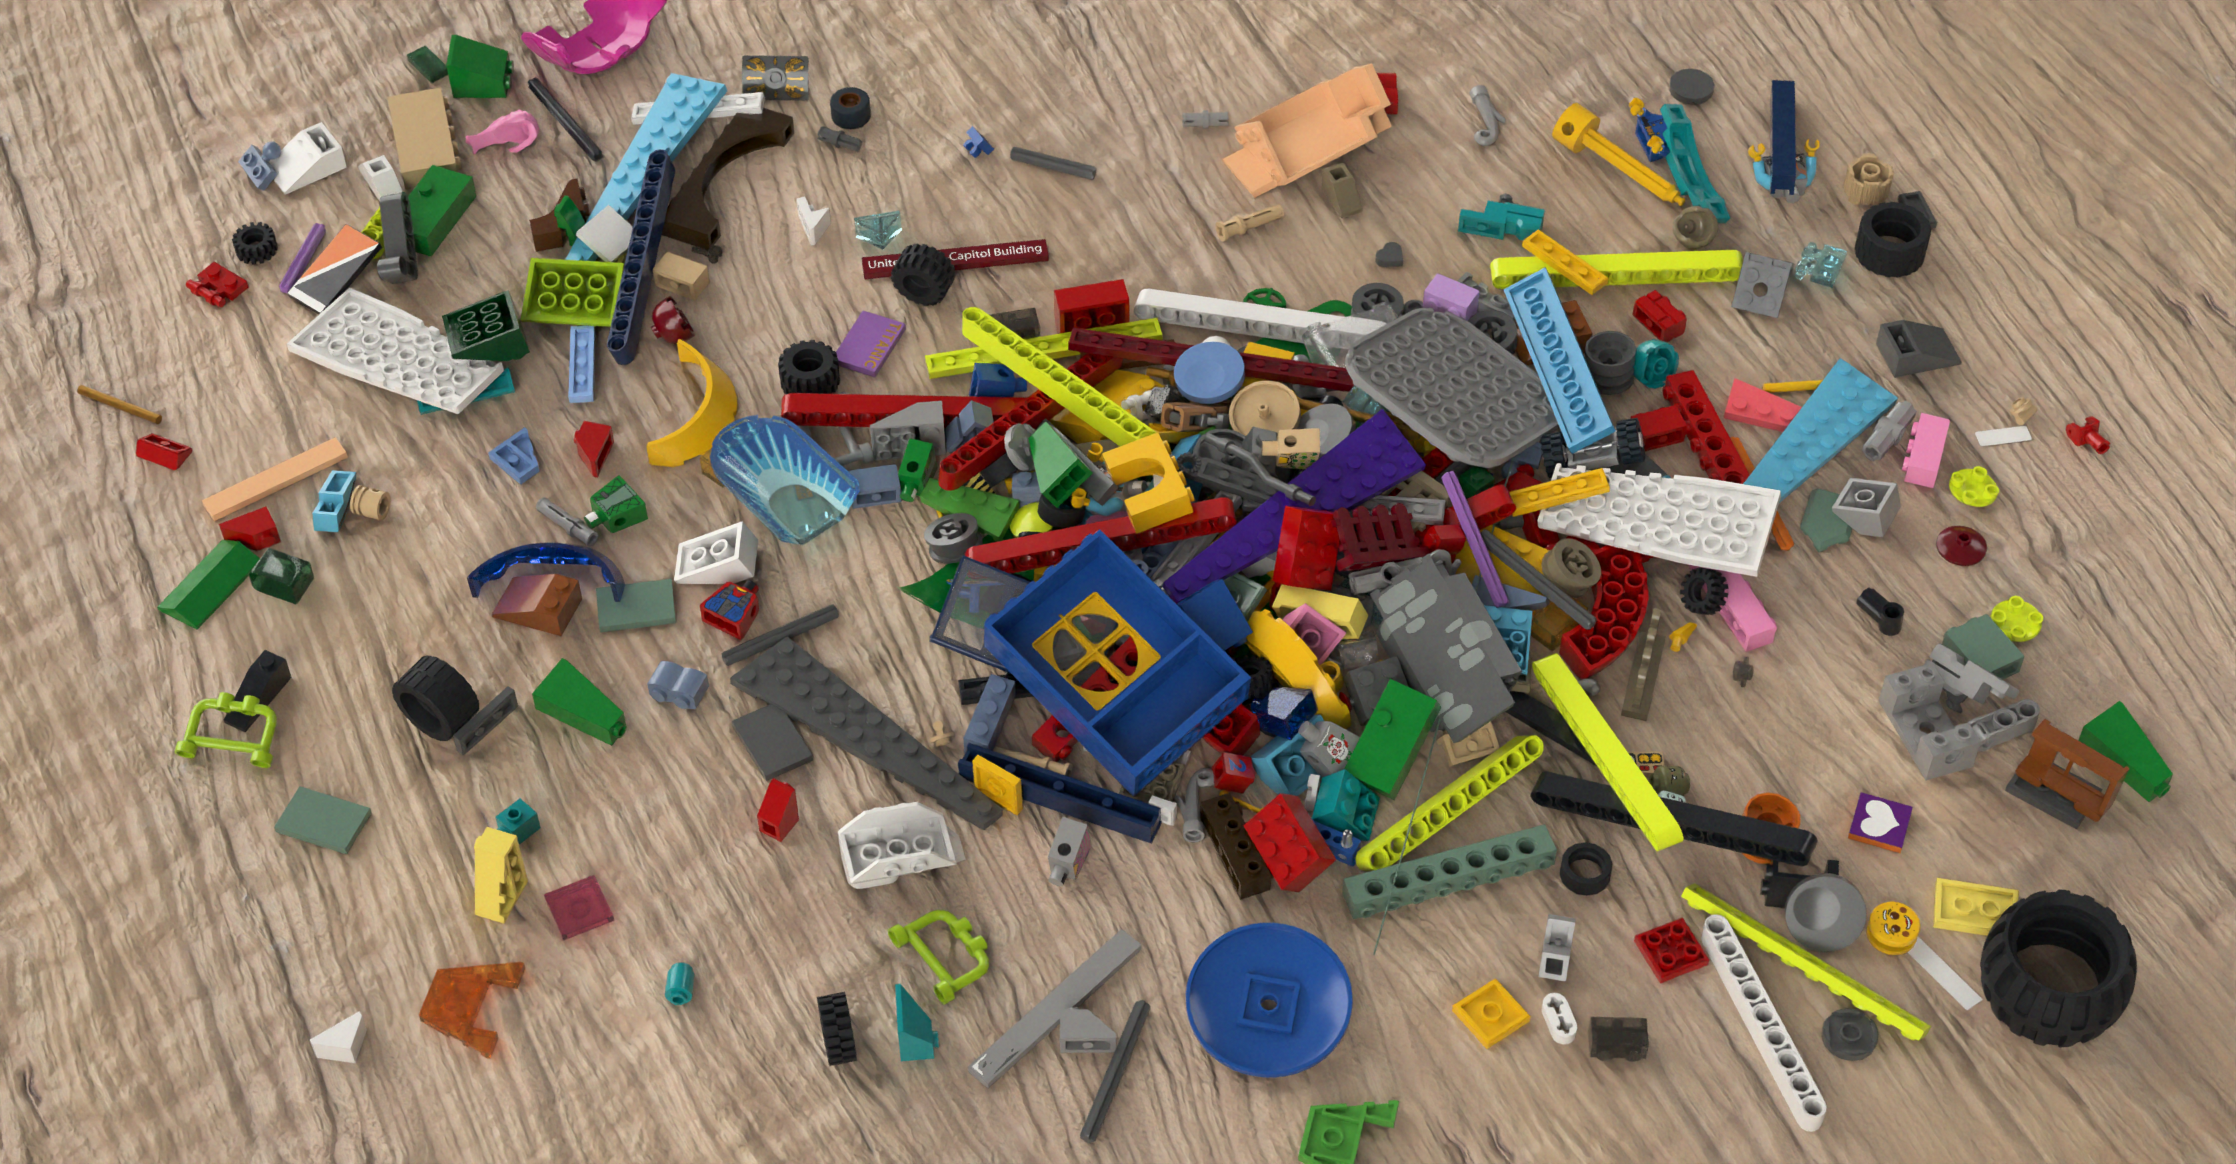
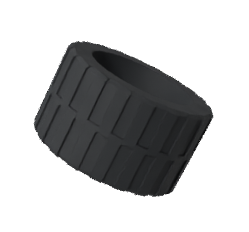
(1895, 221)
(435, 698)

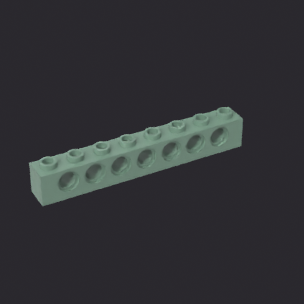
(1459, 861)

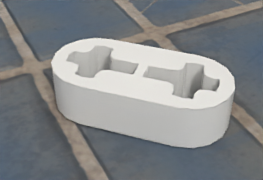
(1564, 1016)

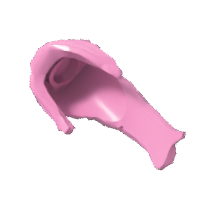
(515, 127)

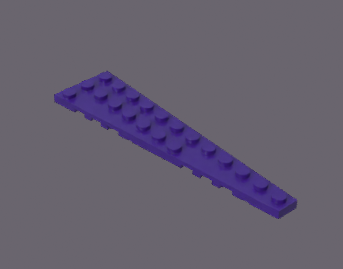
(1346, 477)

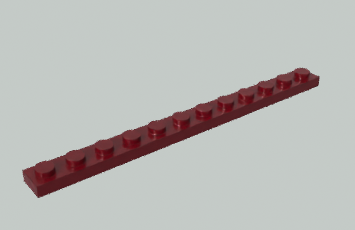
(1168, 353)

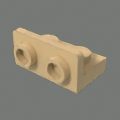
(1475, 746)

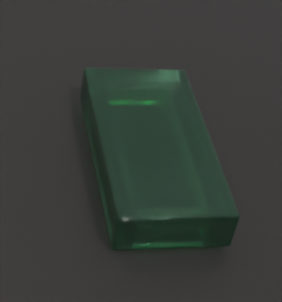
(428, 64)

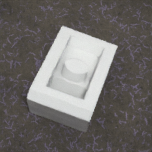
(813, 221)

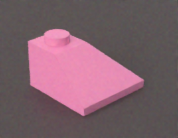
(1315, 630)

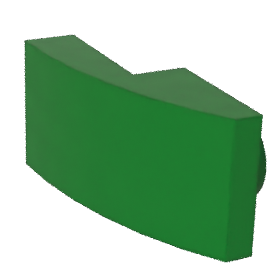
(569, 218)

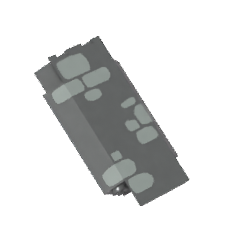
(1447, 646)

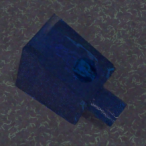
(1284, 710)

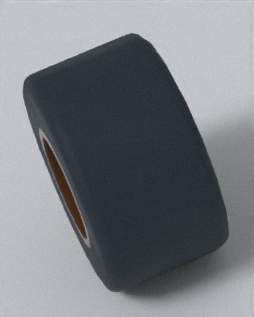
(850, 108)

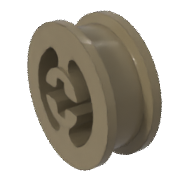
(1571, 567)

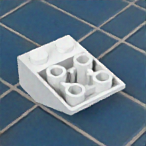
(308, 159)

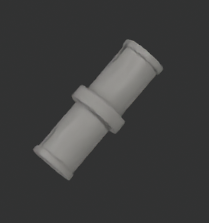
(1205, 119)

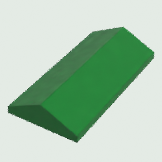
(209, 583)

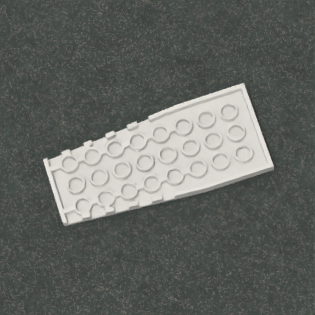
(392, 352)
(1672, 519)

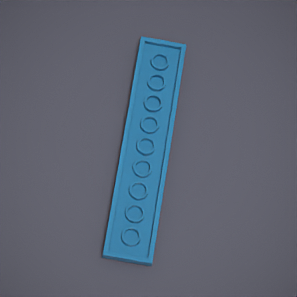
(1559, 361)

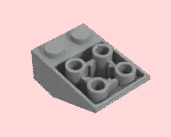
(919, 422)

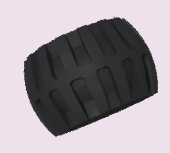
(2077, 926)

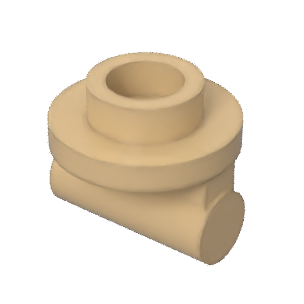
(2022, 410)
(942, 739)

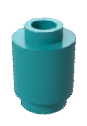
(679, 984)

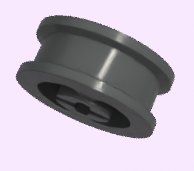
(1375, 293)
(1501, 325)
(951, 537)

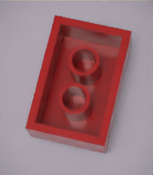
(1091, 306)
(1306, 549)
(1289, 842)

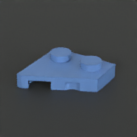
(516, 457)

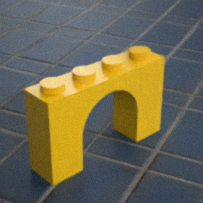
(1144, 458)

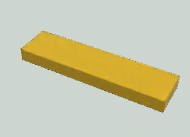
(1565, 262)
(1560, 491)

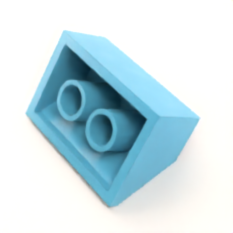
(1282, 764)

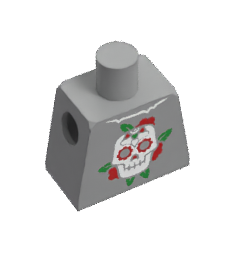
(1327, 746)

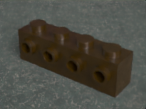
(1234, 846)

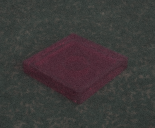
(578, 907)

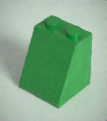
(478, 69)

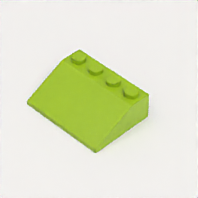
(571, 292)

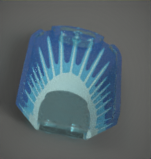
(782, 477)

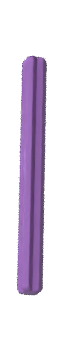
(1475, 539)

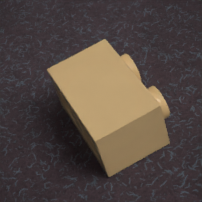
(681, 275)

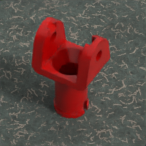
(2088, 434)

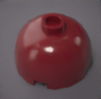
(670, 322)

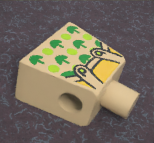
(1294, 448)

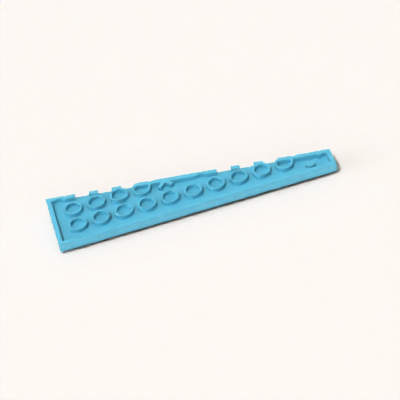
(668, 126)
(1824, 426)

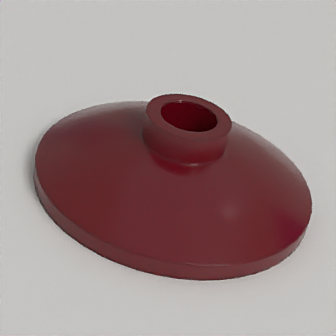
(1961, 545)

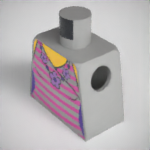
(1068, 851)

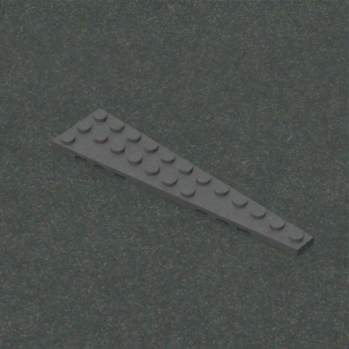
(832, 709)

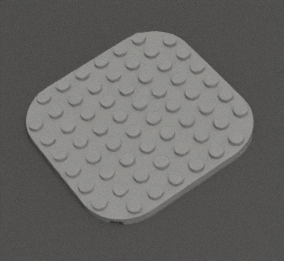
(1453, 386)

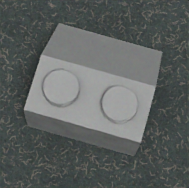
(1868, 505)

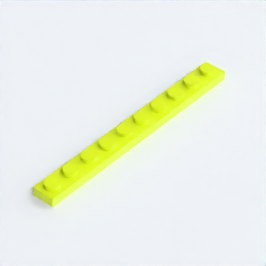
(1054, 346)
(1814, 968)

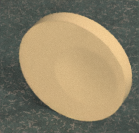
(1264, 406)

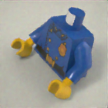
(1649, 131)

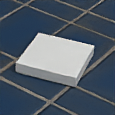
(607, 234)

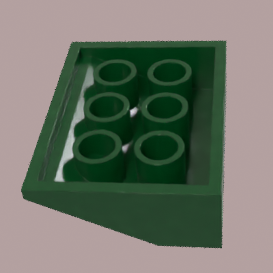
(487, 330)

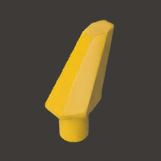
(1681, 636)

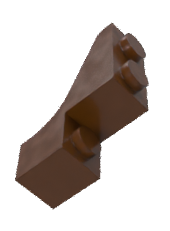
(545, 228)

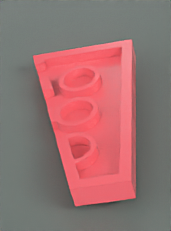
(1759, 407)

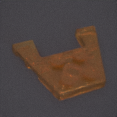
(457, 999)

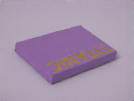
(869, 343)

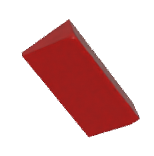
(162, 451)
(1535, 534)

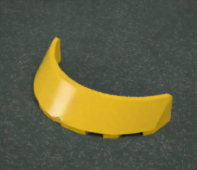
(713, 415)
(1296, 664)

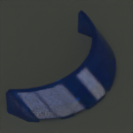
(546, 554)

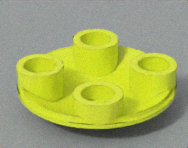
(1973, 487)
(1028, 520)
(2017, 619)

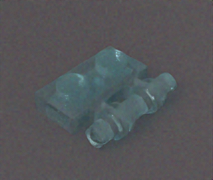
(1827, 266)

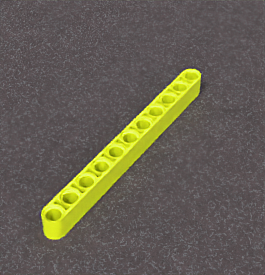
(1631, 268)
(1052, 378)
(1607, 752)

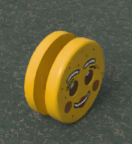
(1893, 928)

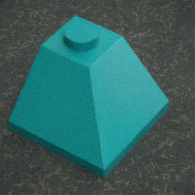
(914, 1028)

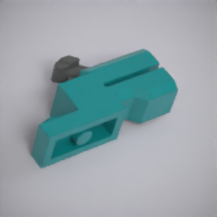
(1502, 218)

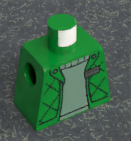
(916, 468)
(616, 507)

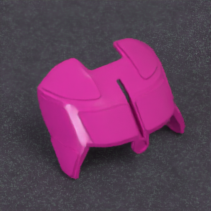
(616, 28)

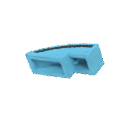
(334, 501)

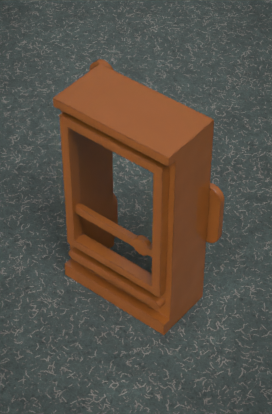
(2039, 769)

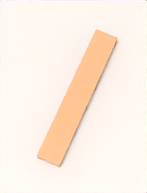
(274, 479)

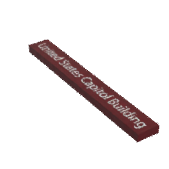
(968, 257)

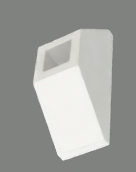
(380, 177)

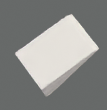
(341, 1041)

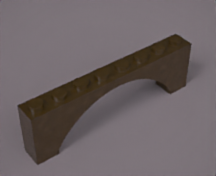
(687, 214)

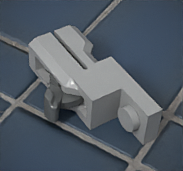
(1966, 680)

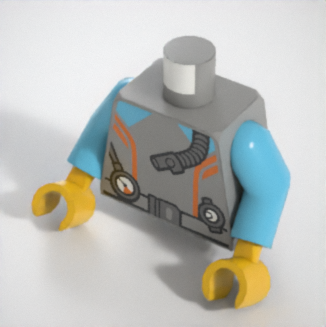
(1804, 171)
(1116, 501)

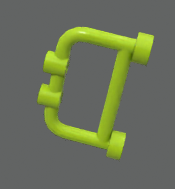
(225, 703)
(960, 929)

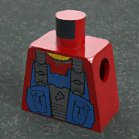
(732, 608)

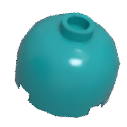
(1655, 362)

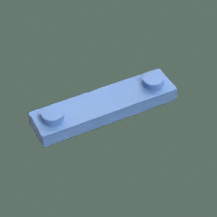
(581, 364)

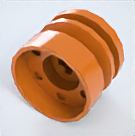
(1774, 809)

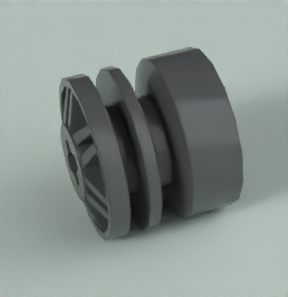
(1611, 361)

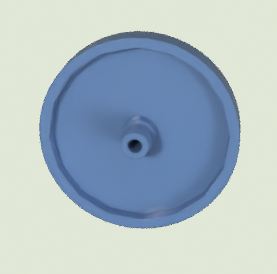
(1209, 372)

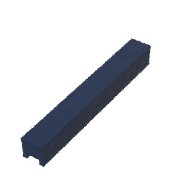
(1782, 136)
(1072, 796)

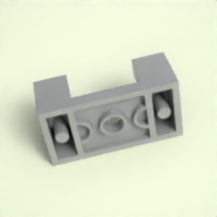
(1913, 703)

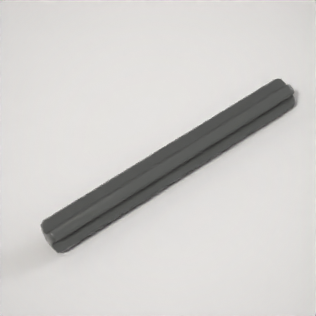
(774, 636)

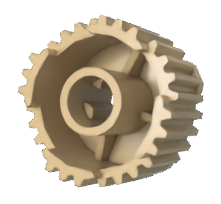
(1868, 180)

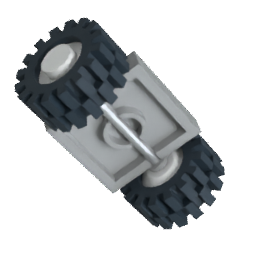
(1601, 453)

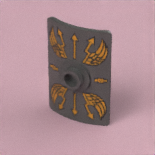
(776, 76)

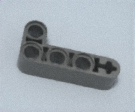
(398, 237)

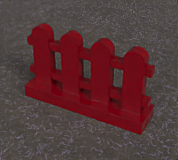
(1372, 555)

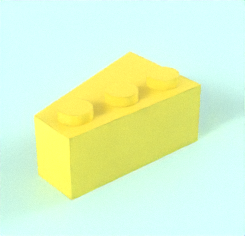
(1341, 610)
(498, 874)

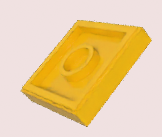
(998, 784)
(1491, 1013)

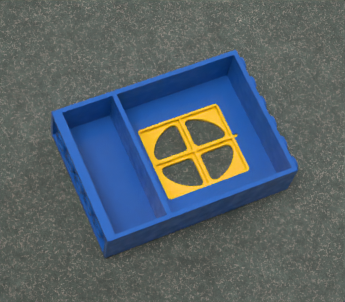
(1155, 714)

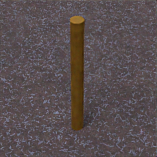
(119, 404)

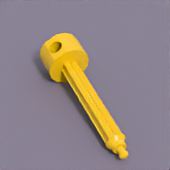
(1579, 128)

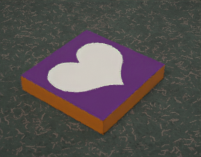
(1880, 822)

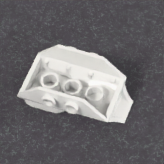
(896, 843)

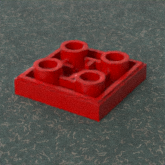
(1671, 950)

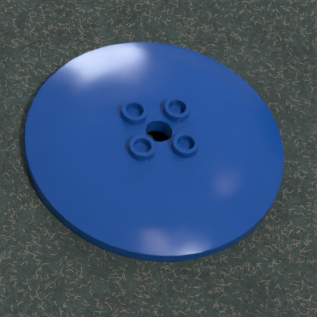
(1274, 965)

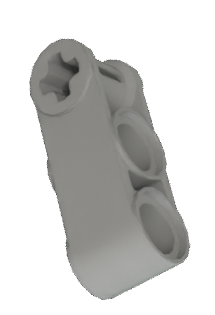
(2005, 723)

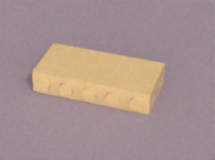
(423, 134)

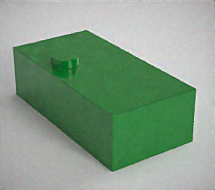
(438, 205)
(1392, 738)

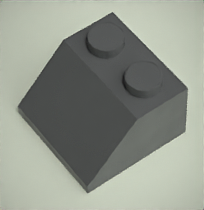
(1253, 444)

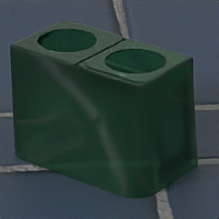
(281, 576)

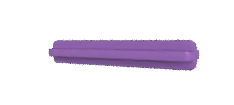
(302, 257)

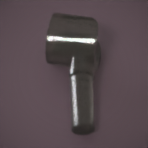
(712, 253)

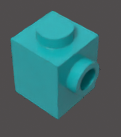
(518, 820)

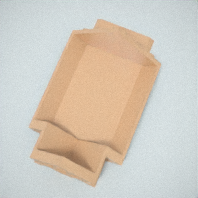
(1309, 130)

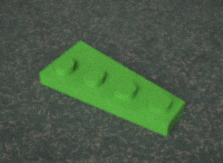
(991, 510)

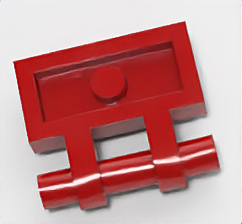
(221, 281)

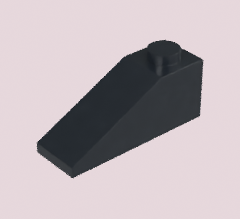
(263, 680)

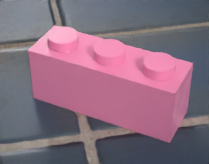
(1925, 450)

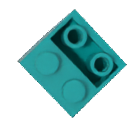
(1346, 805)

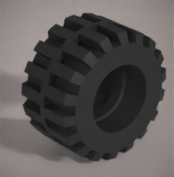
(923, 274)
(806, 357)

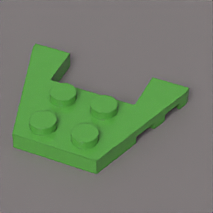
(1336, 1130)

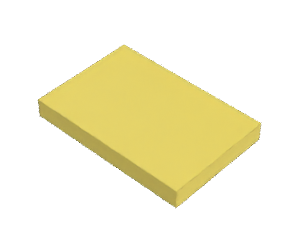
(1970, 905)

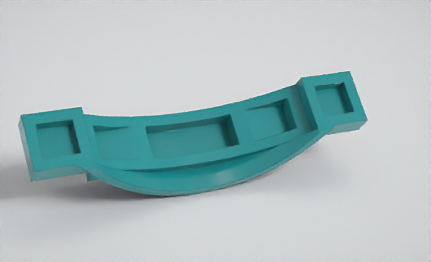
(1686, 162)

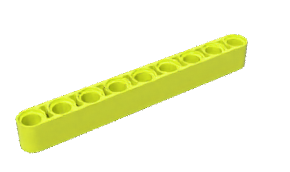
(1461, 801)

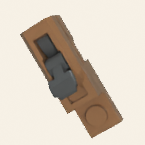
(1195, 416)

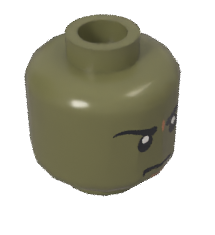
(1670, 779)

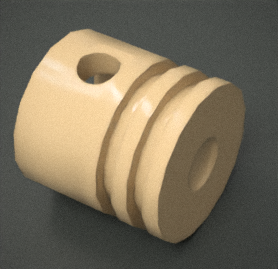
(370, 502)

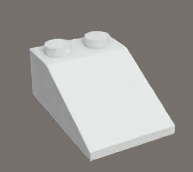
(717, 557)

